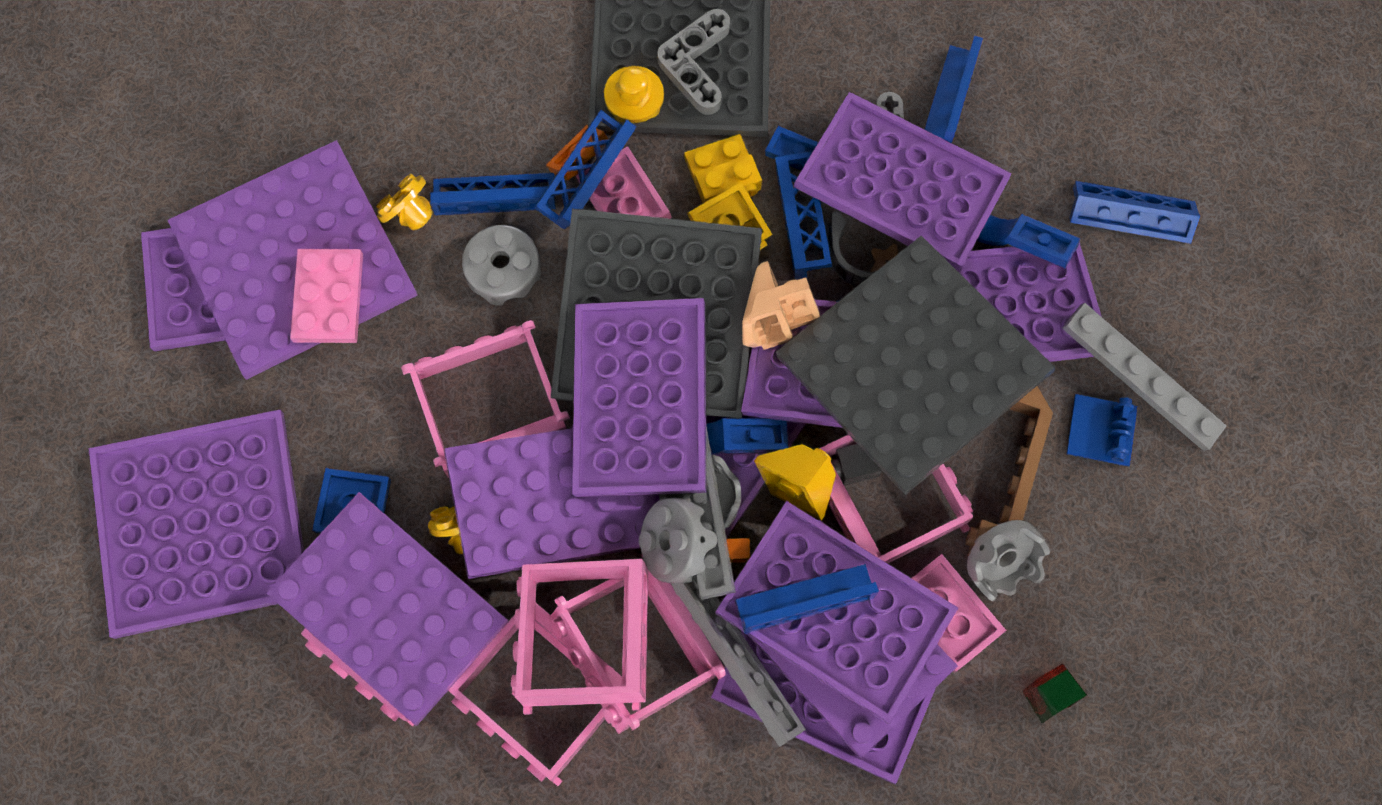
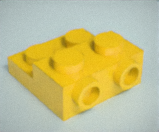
(723, 166)
(732, 208)

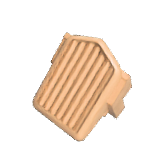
(776, 309)

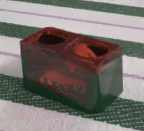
(1053, 693)

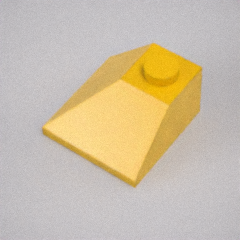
(799, 477)

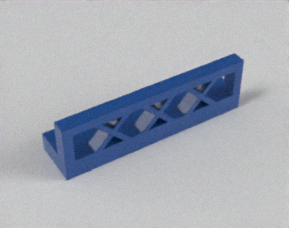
(952, 90)
(596, 171)
(491, 199)
(1134, 212)
(792, 220)
(805, 598)

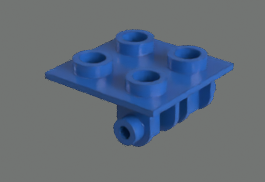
(1102, 429)

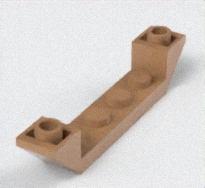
(1028, 458)

